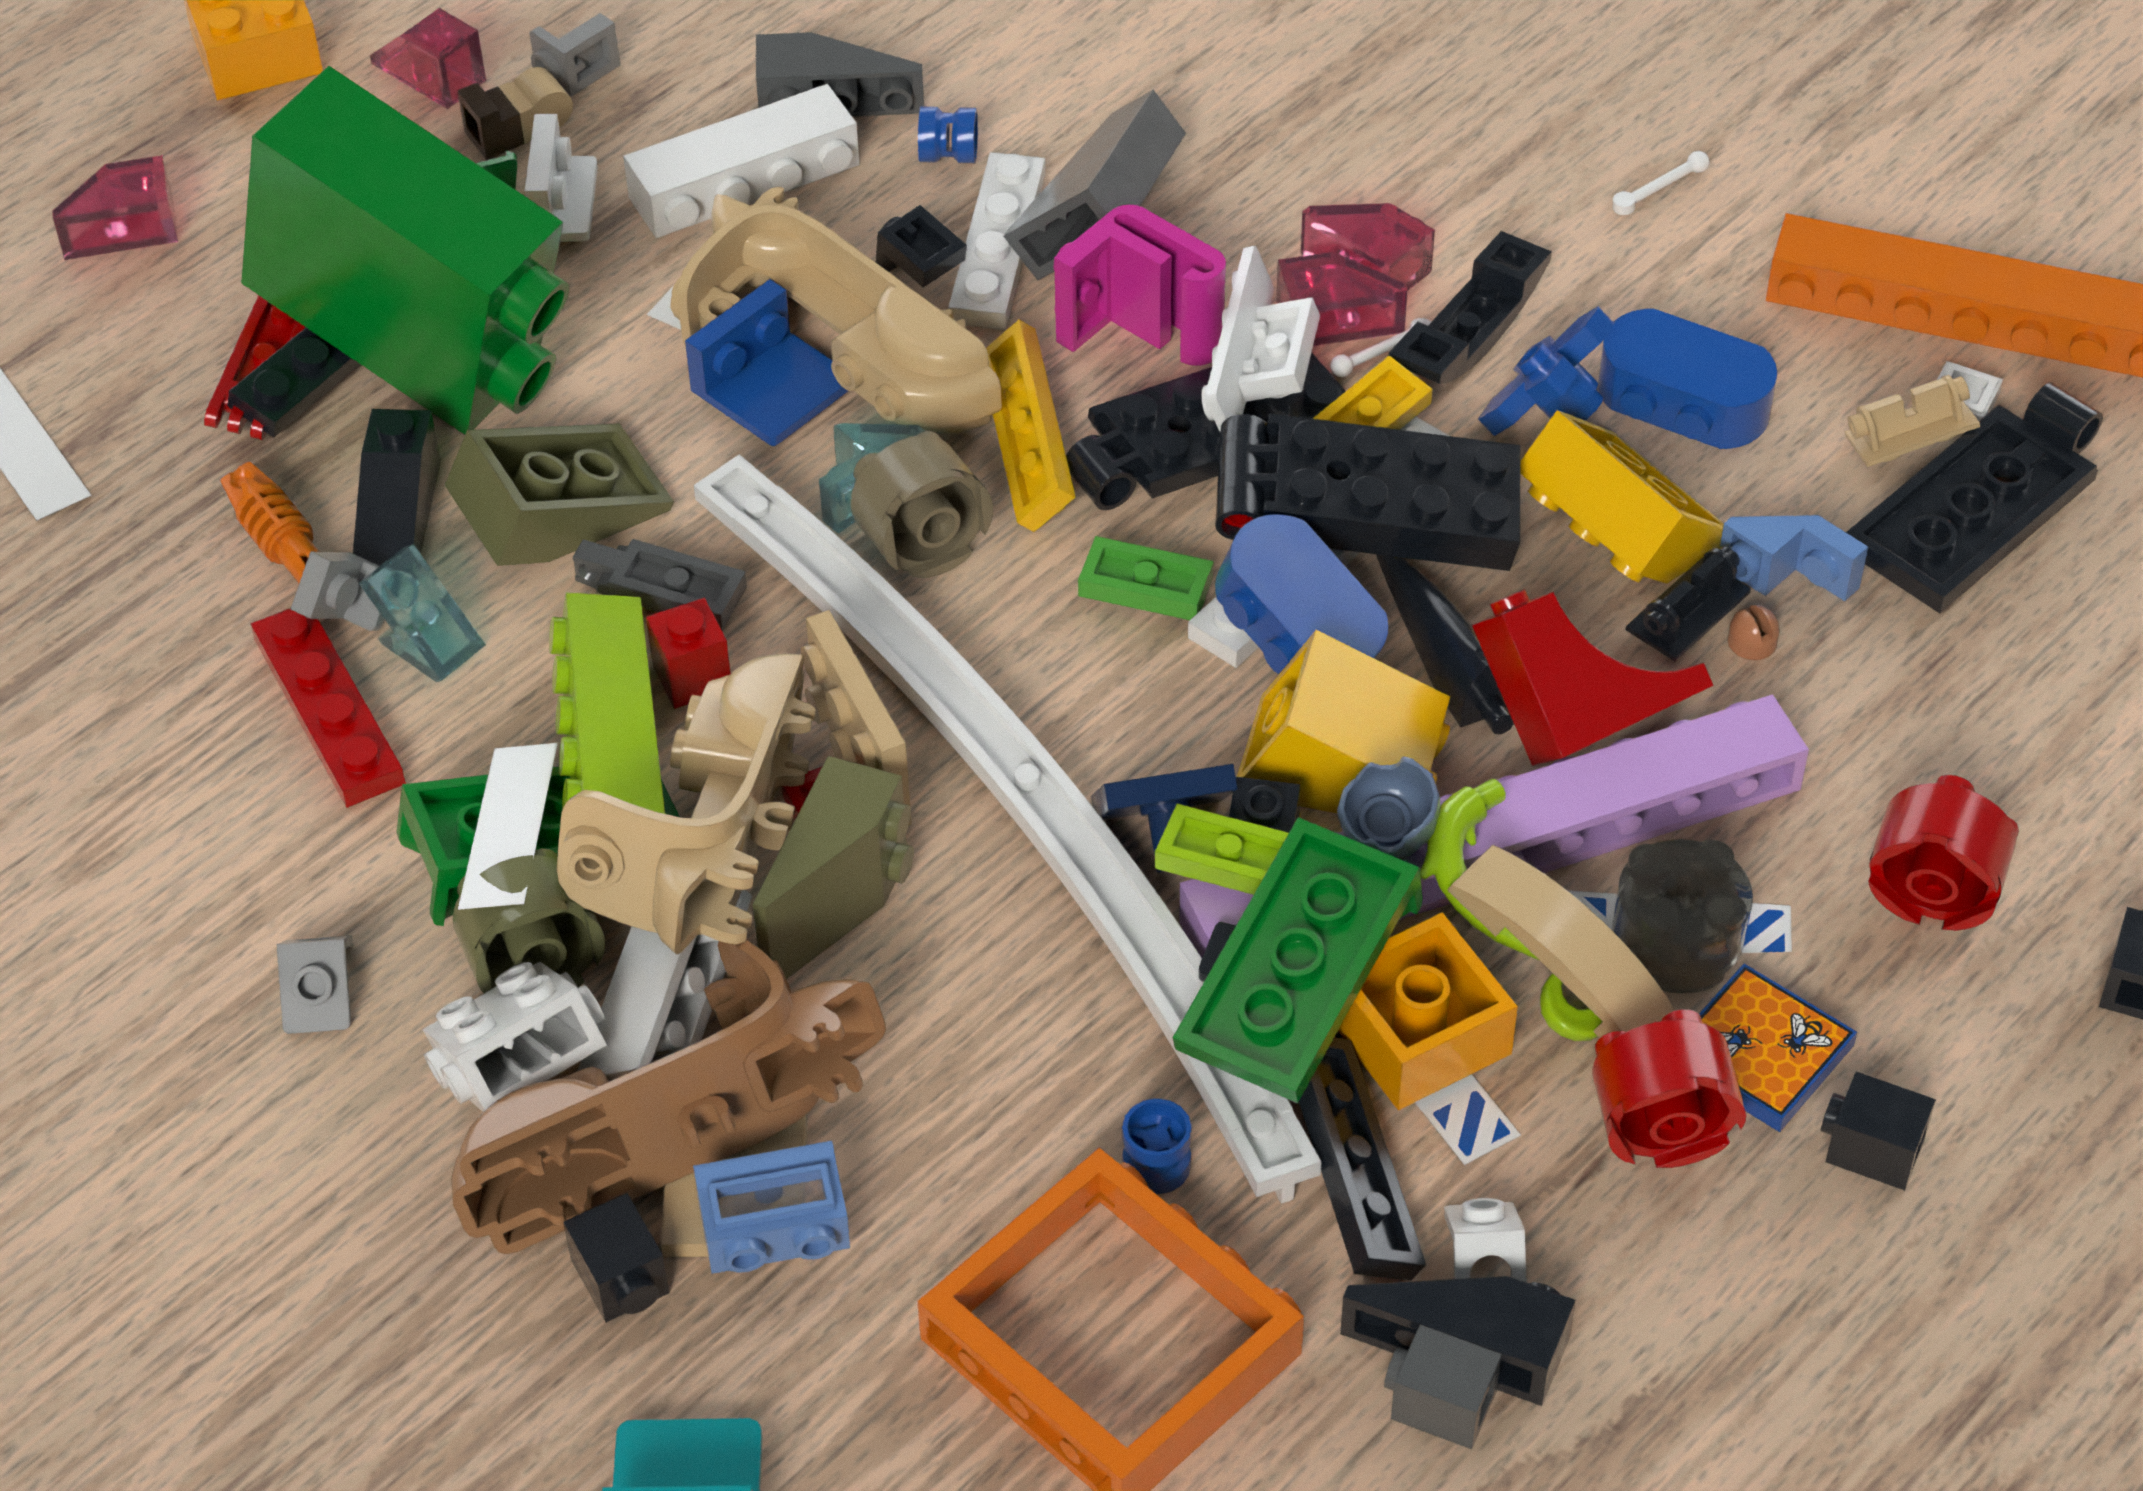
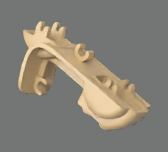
(891, 340)
(690, 871)

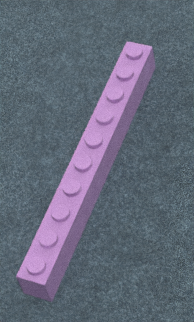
(1599, 800)

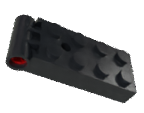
(1373, 488)

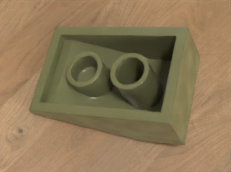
(551, 487)
(834, 863)

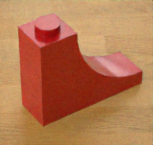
(1563, 686)

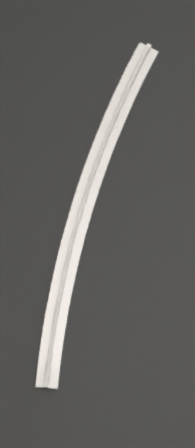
(1030, 788)

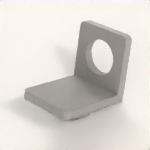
(314, 984)

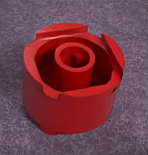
(1942, 854)
(1667, 1090)

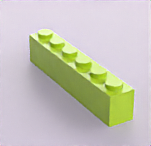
(605, 700)

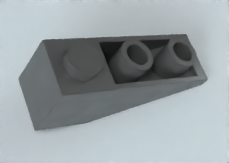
(860, 77)

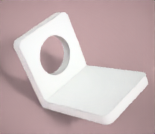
(1485, 1229)

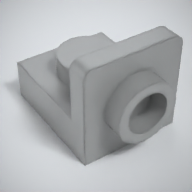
(579, 55)
(333, 590)

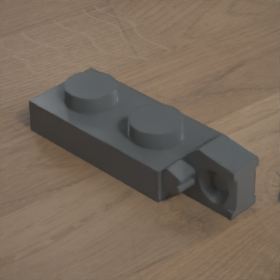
(659, 577)

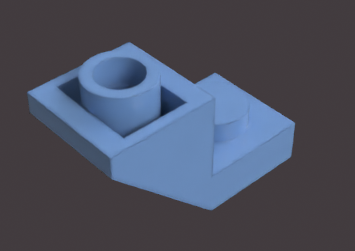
(1778, 545)

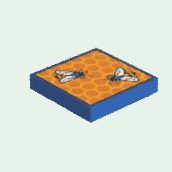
(1776, 1044)

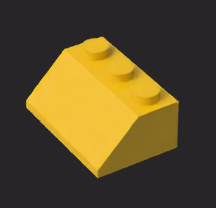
(1618, 500)

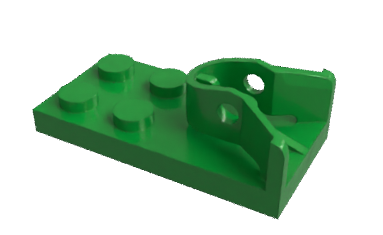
(441, 825)
(1298, 959)

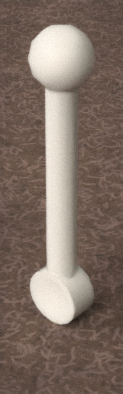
(1625, 201)
(1343, 365)

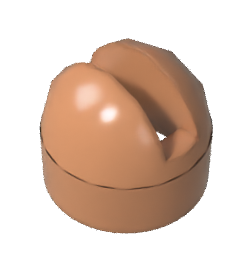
(1745, 636)

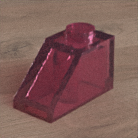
(434, 57)
(118, 210)
(1373, 236)
(1349, 296)

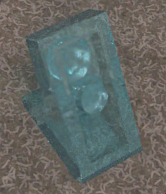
(851, 444)
(422, 615)

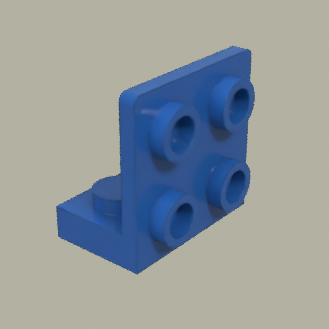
(759, 369)

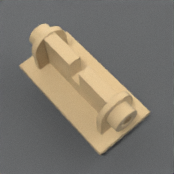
(1889, 430)

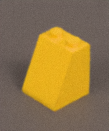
(1337, 714)

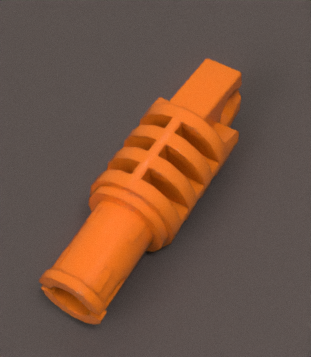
(270, 518)

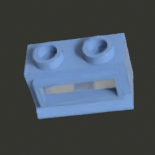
(772, 1207)

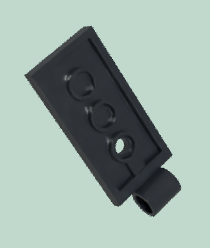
(1141, 443)
(1959, 519)

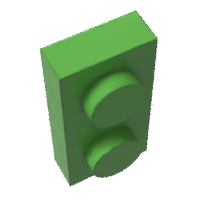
(1145, 578)

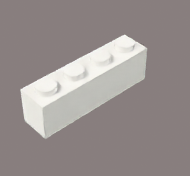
(741, 158)
(656, 1000)

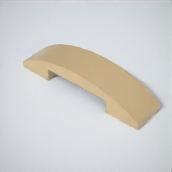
(1564, 937)

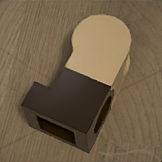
(505, 114)

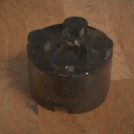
(1684, 911)

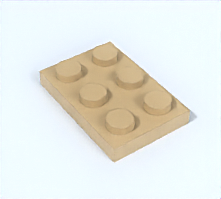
(849, 703)

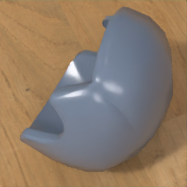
(1390, 807)

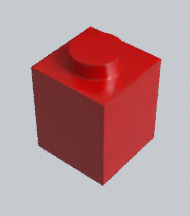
(687, 650)

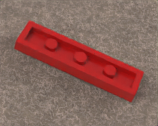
(328, 706)

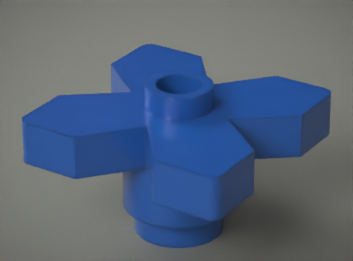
(1552, 376)

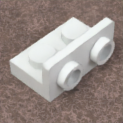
(561, 181)

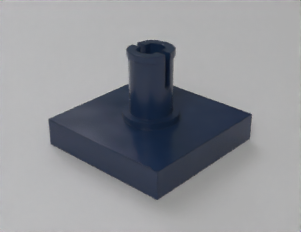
(1159, 795)

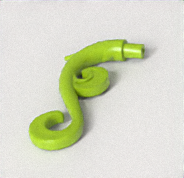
(1446, 861)

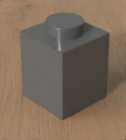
(1443, 1385)

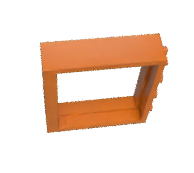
(1039, 1404)

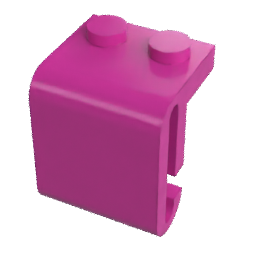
(1144, 280)

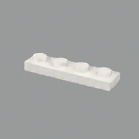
(991, 266)

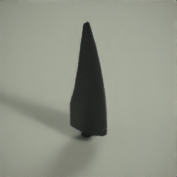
(1446, 647)

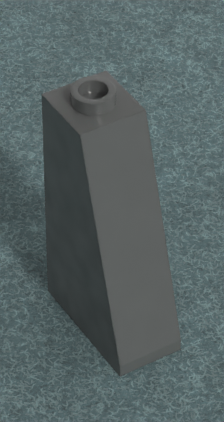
(1108, 171)

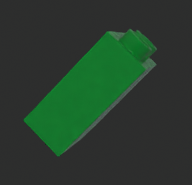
(402, 252)

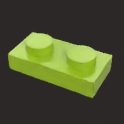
(1217, 849)

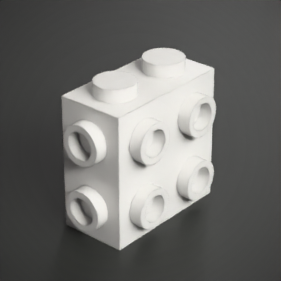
(513, 1034)

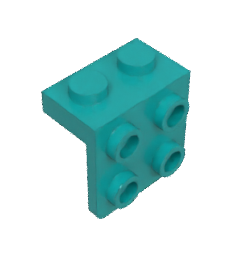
(688, 1455)

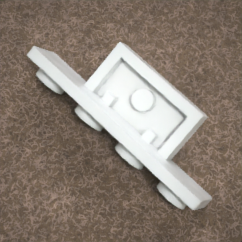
(1261, 345)

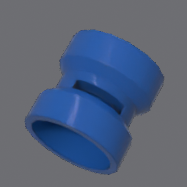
(935, 134)
(1158, 1143)

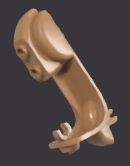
(590, 1140)

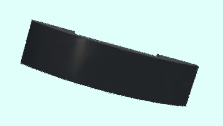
(1478, 314)

